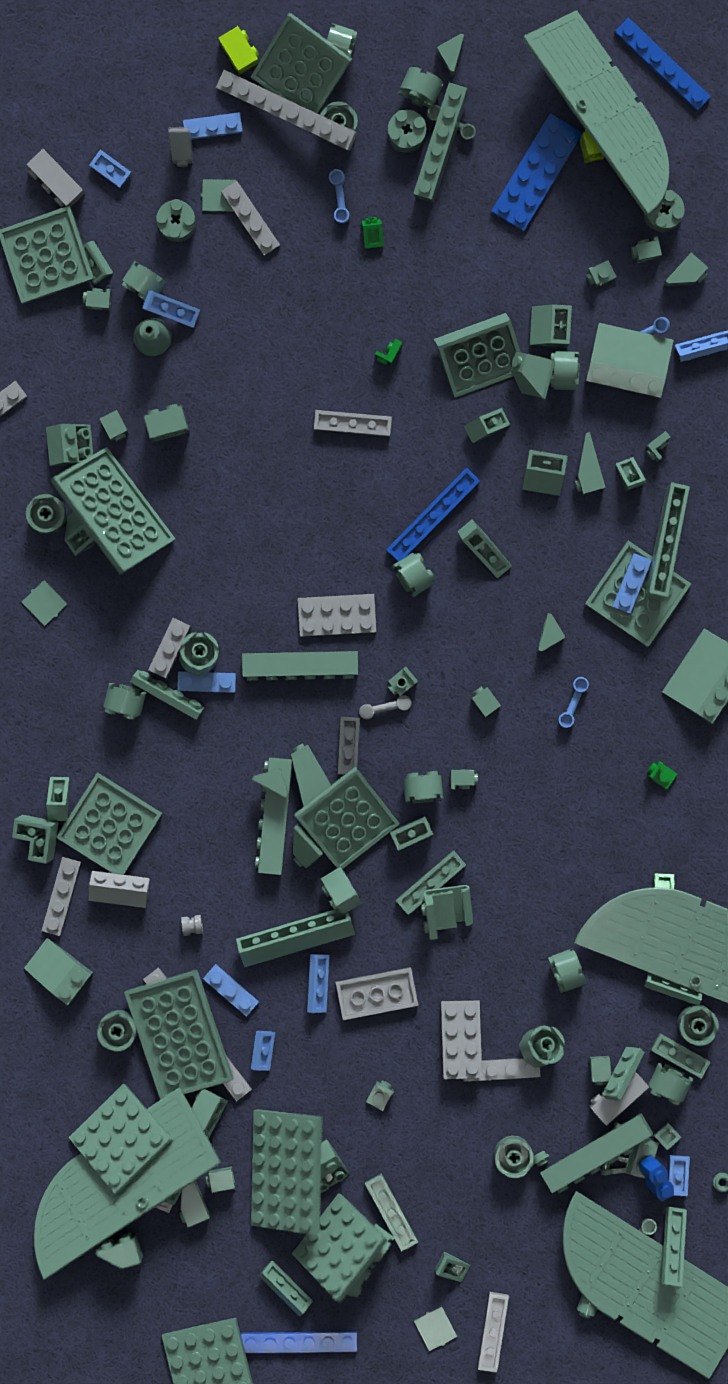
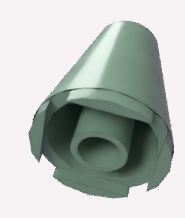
(153, 343)

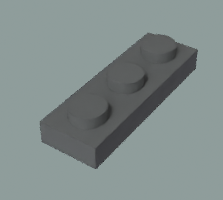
(348, 744)

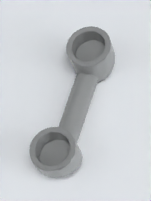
(367, 711)

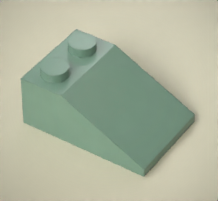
(58, 971)

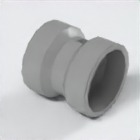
(192, 926)

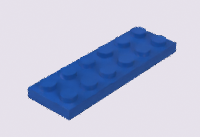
(536, 172)

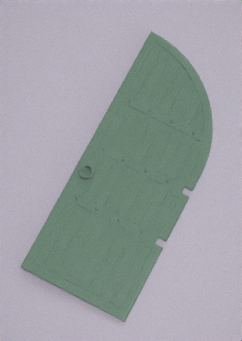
(604, 105)
(666, 936)
(84, 1210)
(622, 1276)

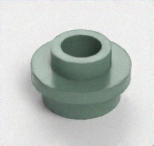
(540, 1159)
(717, 1178)

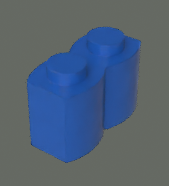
(656, 1178)

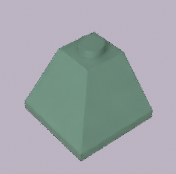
(532, 373)
(304, 848)

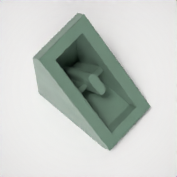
(450, 52)
(630, 474)
(550, 634)
(273, 780)
(451, 1267)

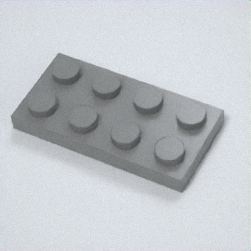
(337, 615)
(377, 993)
(461, 1039)

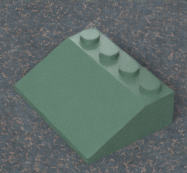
(478, 354)
(629, 360)
(702, 678)

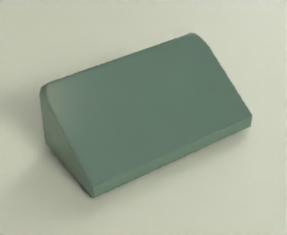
(97, 262)

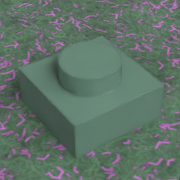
(667, 1136)

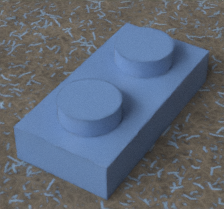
(110, 169)
(263, 1050)
(679, 1174)

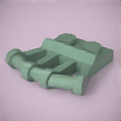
(633, 1159)

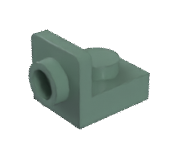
(600, 274)
(659, 443)
(380, 1094)

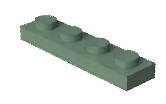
(172, 697)
(431, 880)
(391, 1212)
(674, 1247)

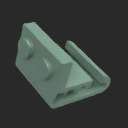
(445, 908)

